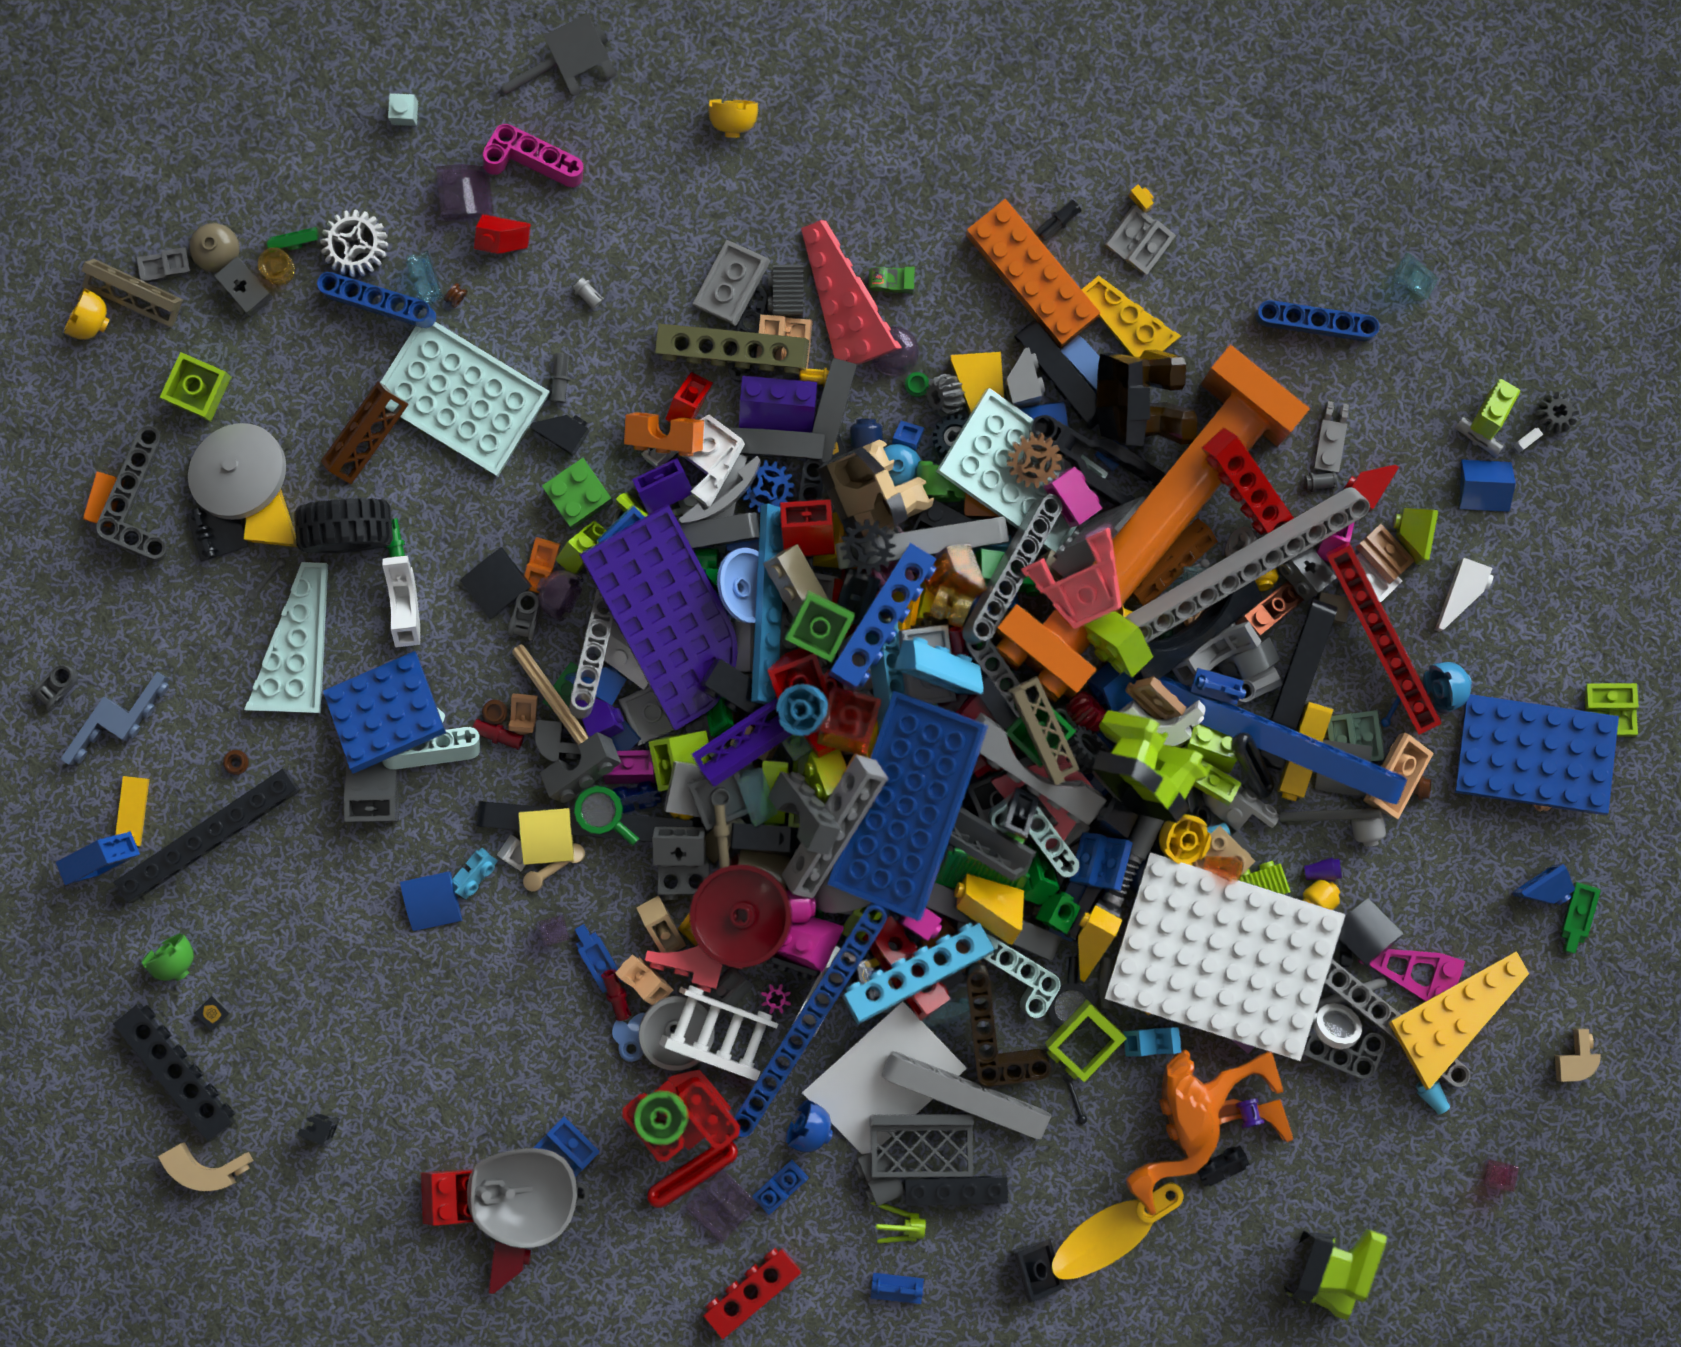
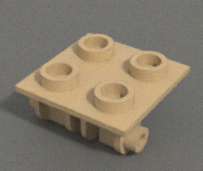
(1225, 846)

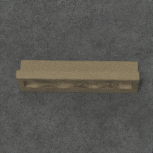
(133, 287)
(1039, 737)

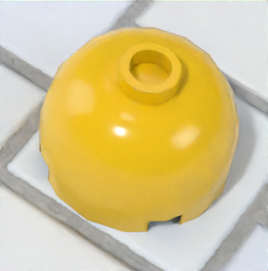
(733, 116)
(87, 316)
(1185, 840)

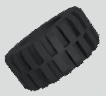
(343, 525)

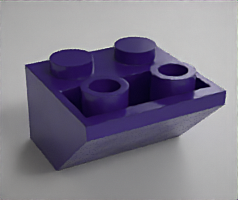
(663, 486)

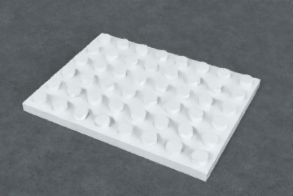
(1224, 956)

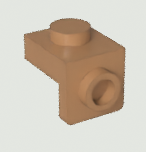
(523, 713)

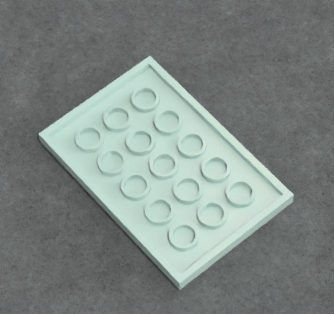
(463, 396)
(980, 466)

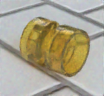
(276, 266)
(959, 611)

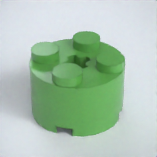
(938, 486)
(659, 1132)

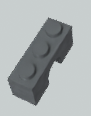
(597, 759)

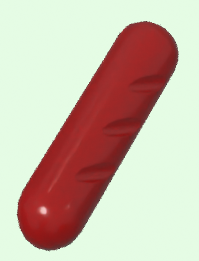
(691, 1175)

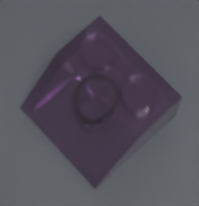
(464, 191)

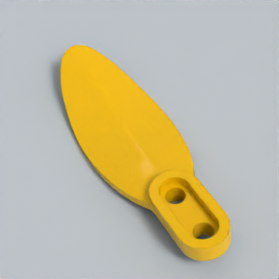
(1111, 1234)

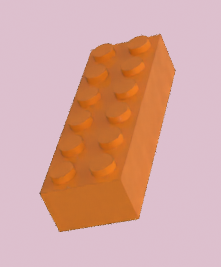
(1032, 273)

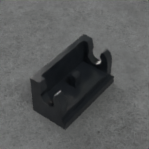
(858, 593)
(322, 1129)

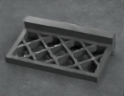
(921, 1123)

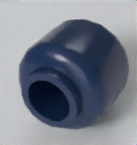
(865, 432)

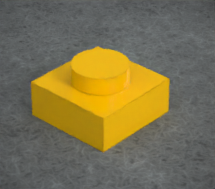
(1142, 198)

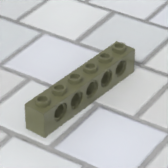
(670, 335)

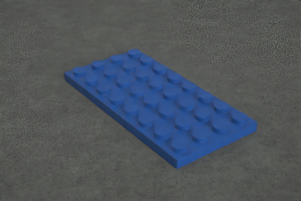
(907, 828)

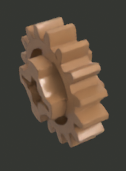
(1025, 464)

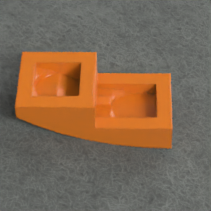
(541, 561)

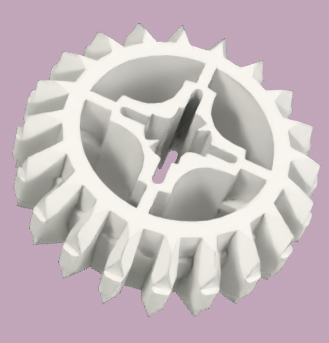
(357, 233)

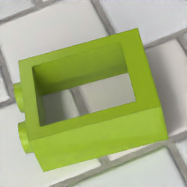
(1069, 1026)

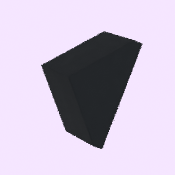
(1019, 813)

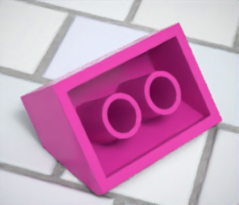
(811, 943)

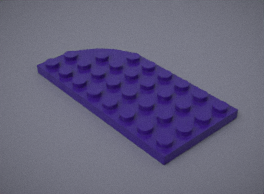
(664, 610)

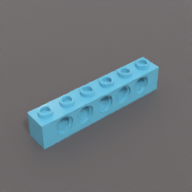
(863, 1009)

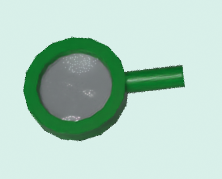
(600, 811)

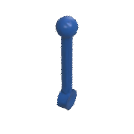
(1386, 720)

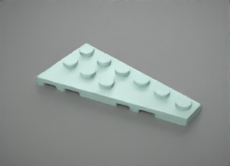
(294, 659)

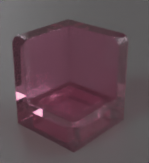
(1501, 1175)

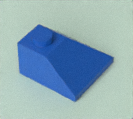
(1548, 887)

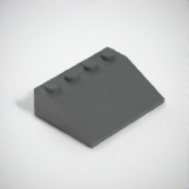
(1076, 552)

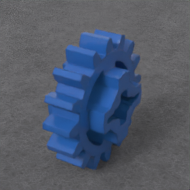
(779, 481)

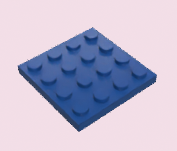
(384, 712)

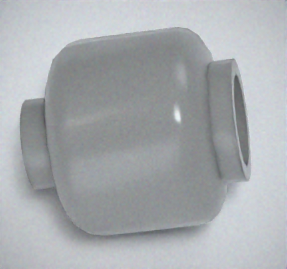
(1368, 830)

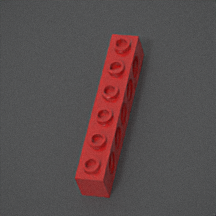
(1246, 482)

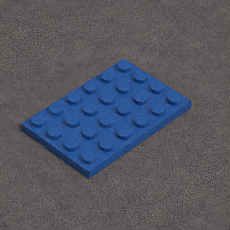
(1537, 754)

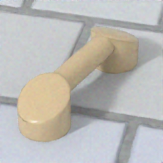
(534, 880)

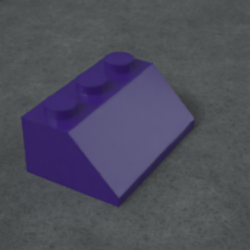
(777, 404)

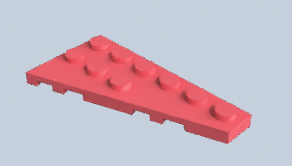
(847, 307)

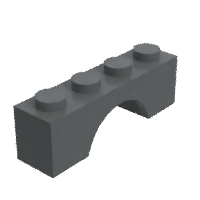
(817, 826)

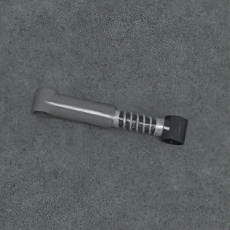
(1143, 837)

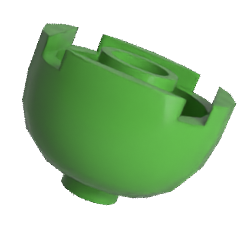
(170, 959)

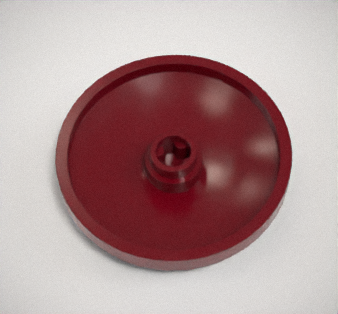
(741, 915)

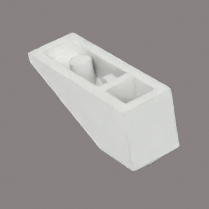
(1467, 585)

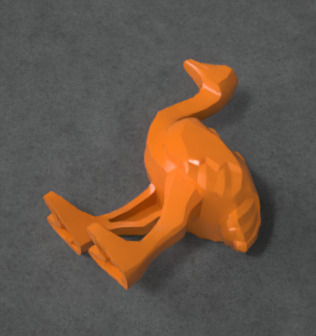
(1196, 1116)

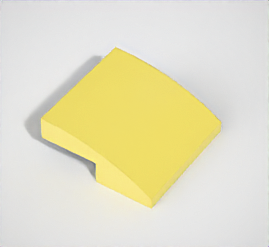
(546, 836)

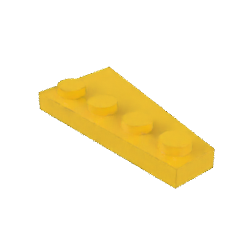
(1128, 320)

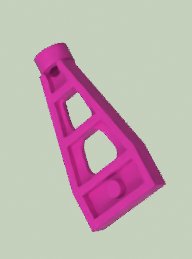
(1445, 975)

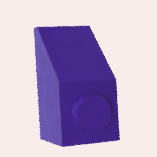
(603, 718)

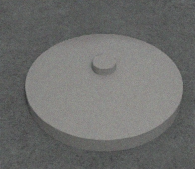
(237, 471)

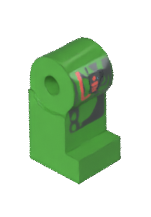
(891, 279)

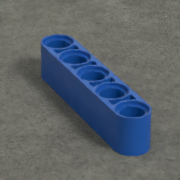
(368, 292)
(1328, 317)

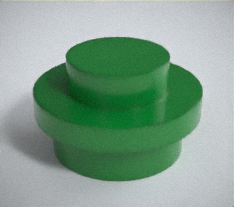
(916, 384)

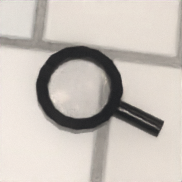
(1070, 997)

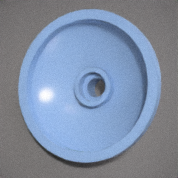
(739, 583)

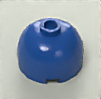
(810, 1128)

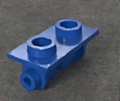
(1218, 686)
(897, 1288)

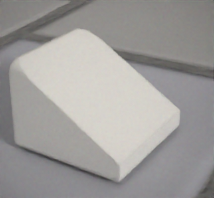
(512, 852)

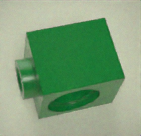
(1049, 912)

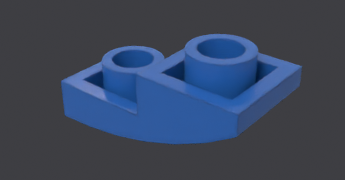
(780, 1187)

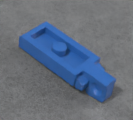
(595, 954)

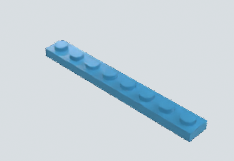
(767, 607)

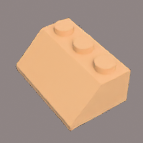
(1408, 759)

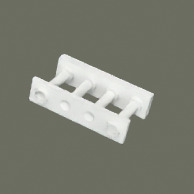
(723, 1057)

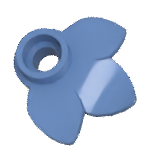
(628, 1034)

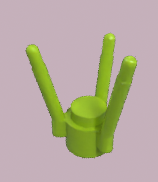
(912, 1229)

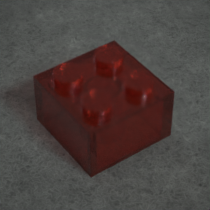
(849, 721)

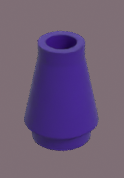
(1324, 870)

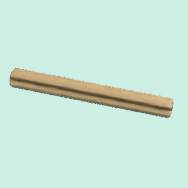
(550, 694)

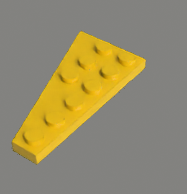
(1447, 1023)

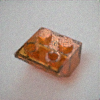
(957, 571)

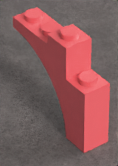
(692, 960)

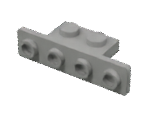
(1241, 808)

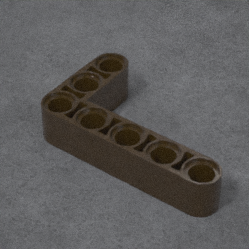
(987, 1036)

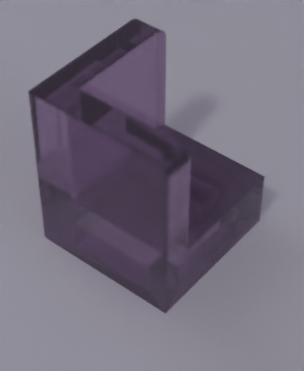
(554, 930)

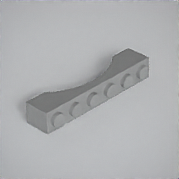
(1074, 796)

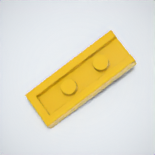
(132, 807)

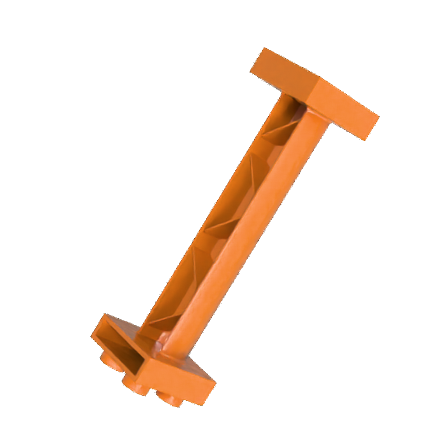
(1251, 408)

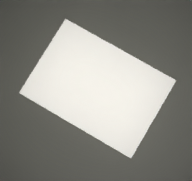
(854, 1083)

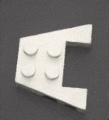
(716, 459)

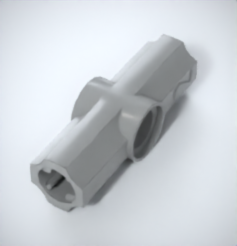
(1261, 684)

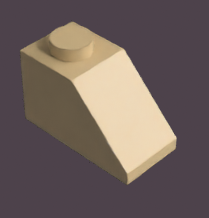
(660, 925)

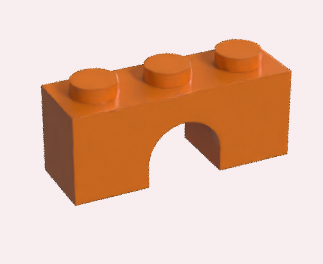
(643, 432)

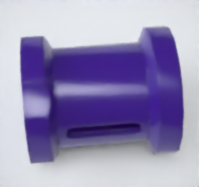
(1250, 1113)

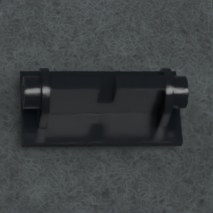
(1232, 1159)

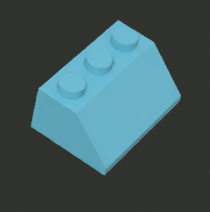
(939, 667)

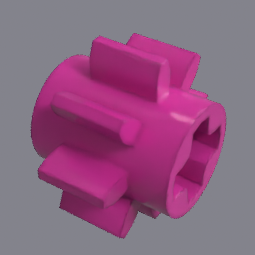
(769, 995)

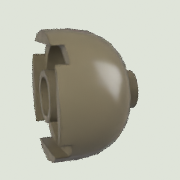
(213, 247)

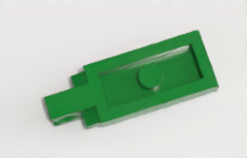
(1579, 916)

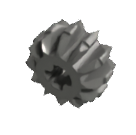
(945, 395)
(1563, 421)

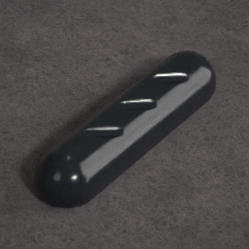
(1252, 764)

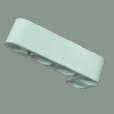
(460, 743)
(1040, 836)
(1033, 979)

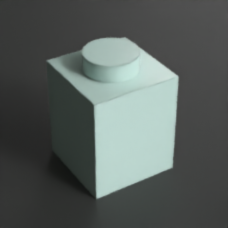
(403, 109)

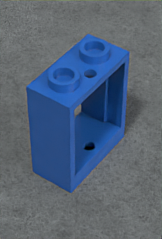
(97, 858)

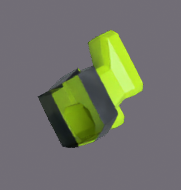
(1144, 771)
(1338, 1276)

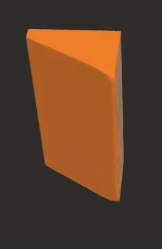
(98, 497)

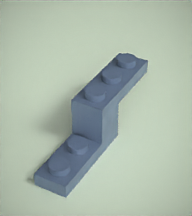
(116, 719)

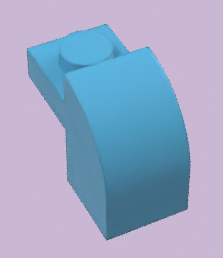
(1152, 1041)

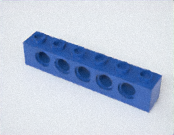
(912, 559)

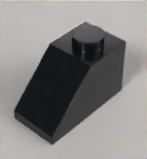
(563, 432)

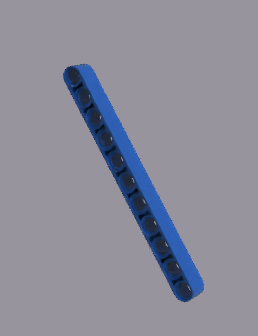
(1294, 745)
(818, 1011)

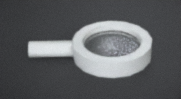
(1337, 1026)

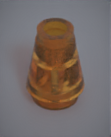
(1225, 867)

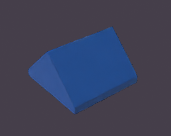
(1486, 485)

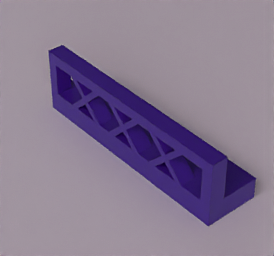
(745, 747)

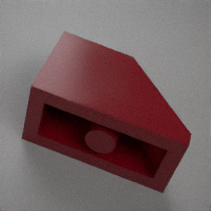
(507, 1264)

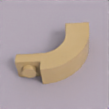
(190, 1173)

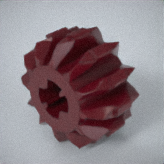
(1086, 711)

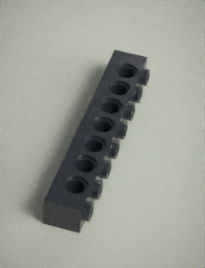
(206, 836)

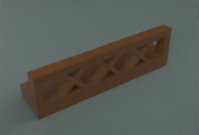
(355, 432)

